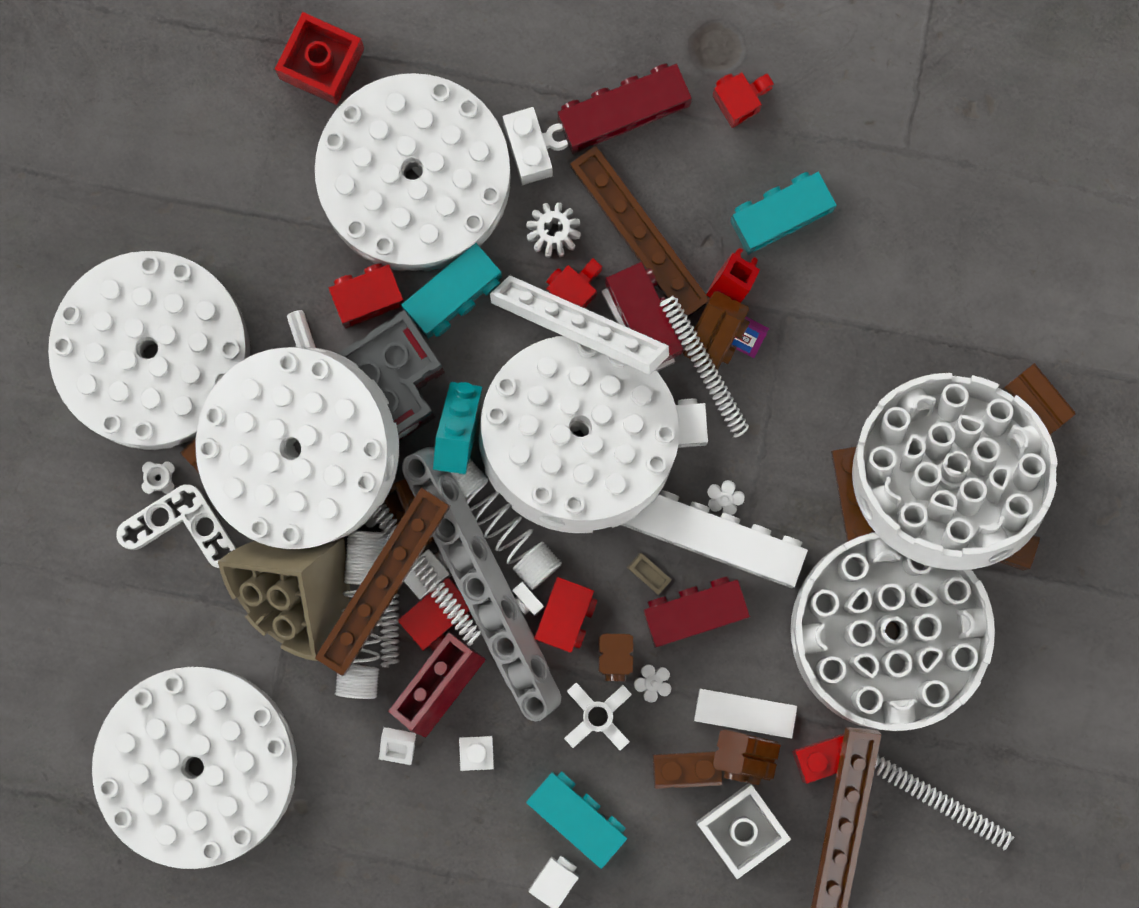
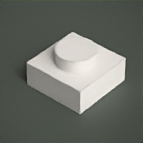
(526, 600)
(397, 746)
(476, 753)

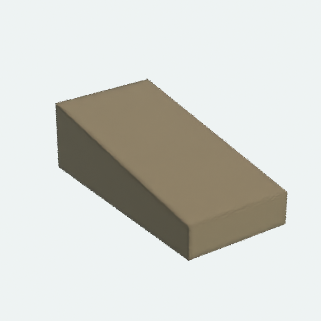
(649, 573)

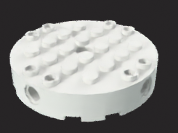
(407, 125)
(115, 317)
(250, 455)
(954, 471)
(567, 478)
(863, 672)
(146, 757)

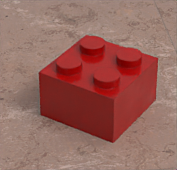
(319, 58)

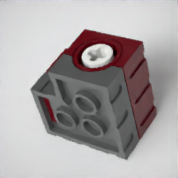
(400, 366)

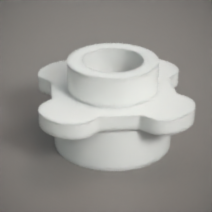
(151, 484)

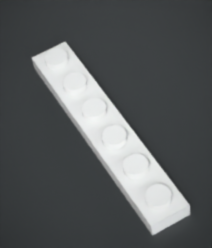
(580, 324)

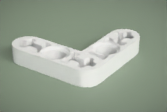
(188, 515)

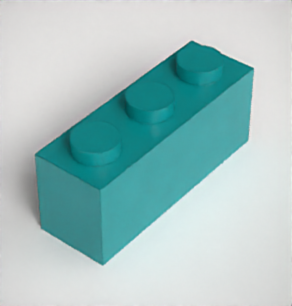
(782, 211)
(453, 291)
(457, 427)
(578, 818)

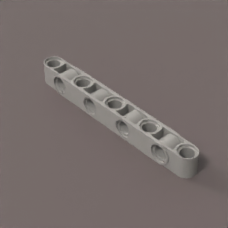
(493, 606)

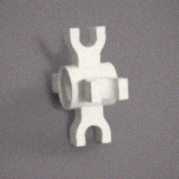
(608, 728)

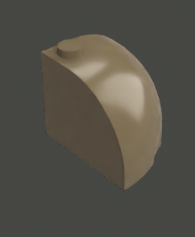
(289, 591)

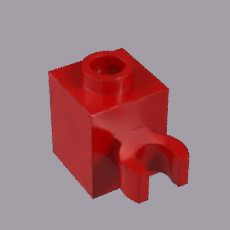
(740, 99)
(735, 277)
(575, 286)

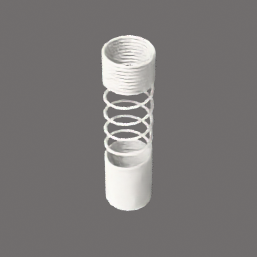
(361, 554)
(537, 562)

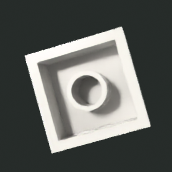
(743, 830)

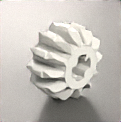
(545, 221)

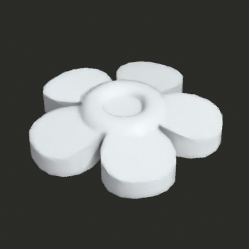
(725, 497)
(653, 682)

